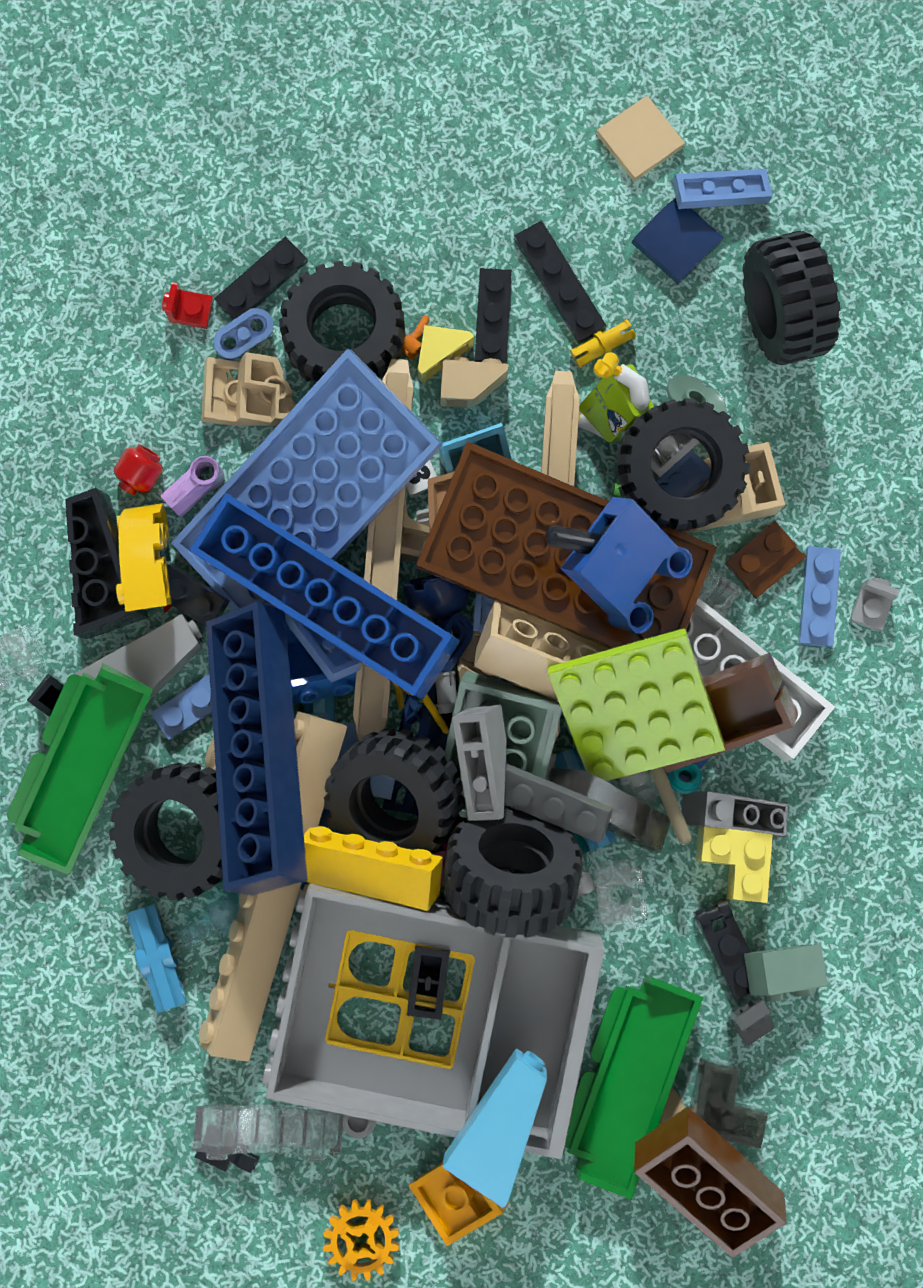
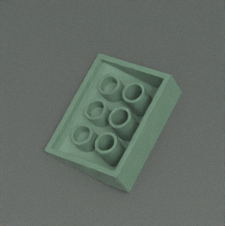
(527, 718)

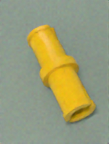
(602, 343)

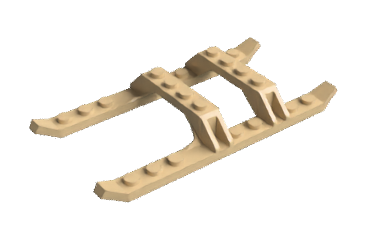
(397, 536)

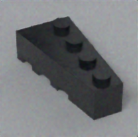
(95, 565)

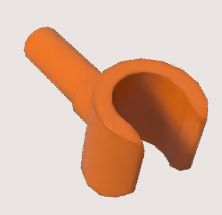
(411, 345)

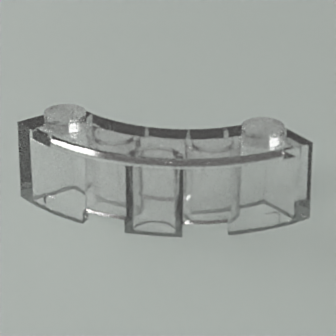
(264, 1129)

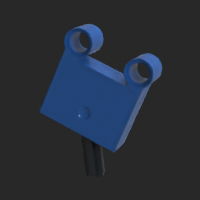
(619, 559)

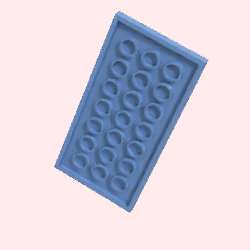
(323, 468)

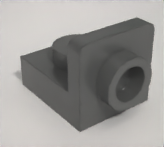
(751, 1021)

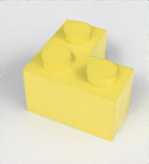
(747, 858)

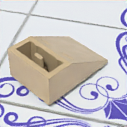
(762, 494)

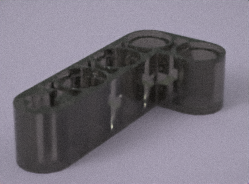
(629, 817)

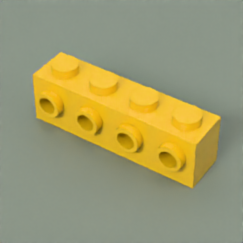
(372, 868)

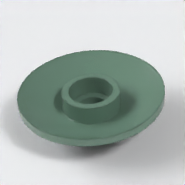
(693, 388)

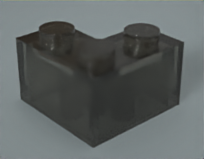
(714, 1103)

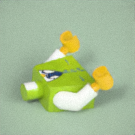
(615, 400)

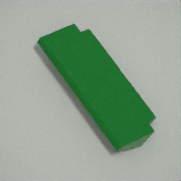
(70, 782)
(636, 1067)

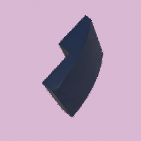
(677, 241)

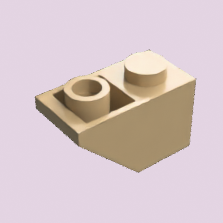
(469, 382)

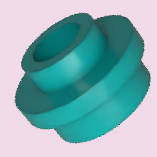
(694, 775)

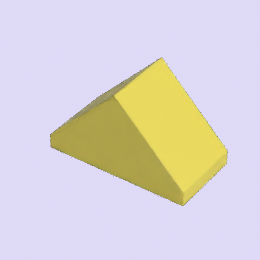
(441, 345)

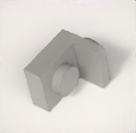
(873, 603)

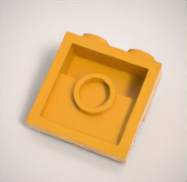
(452, 1204)

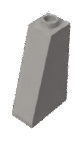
(154, 656)

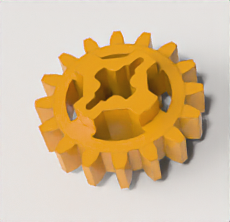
(347, 1230)

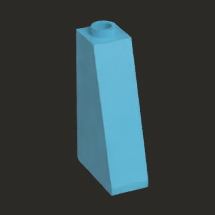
(496, 1133)

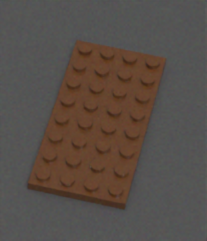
(496, 545)

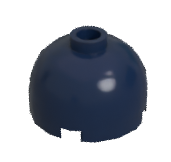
(435, 597)

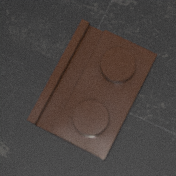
(765, 559)

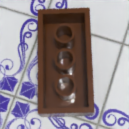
(710, 1182)

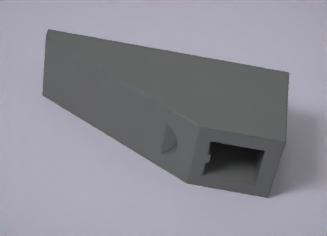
(734, 813)

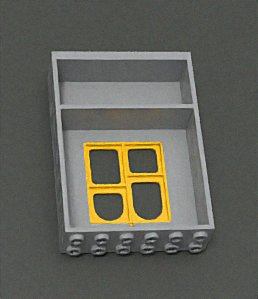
(513, 996)

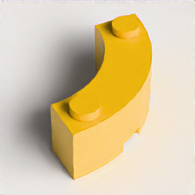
(142, 570)

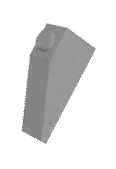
(482, 760)

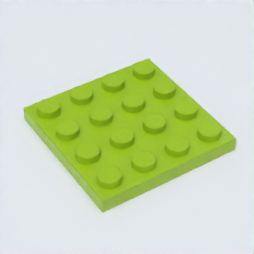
(637, 706)

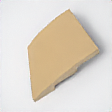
(254, 399)

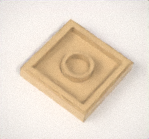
(640, 138)

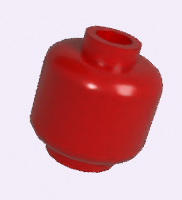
(138, 469)

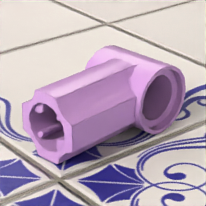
(190, 489)

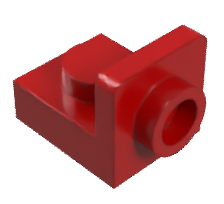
(187, 307)

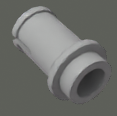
(446, 692)

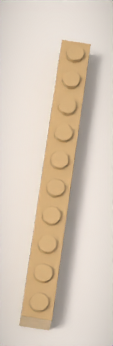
(265, 917)

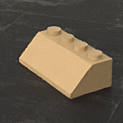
(524, 646)

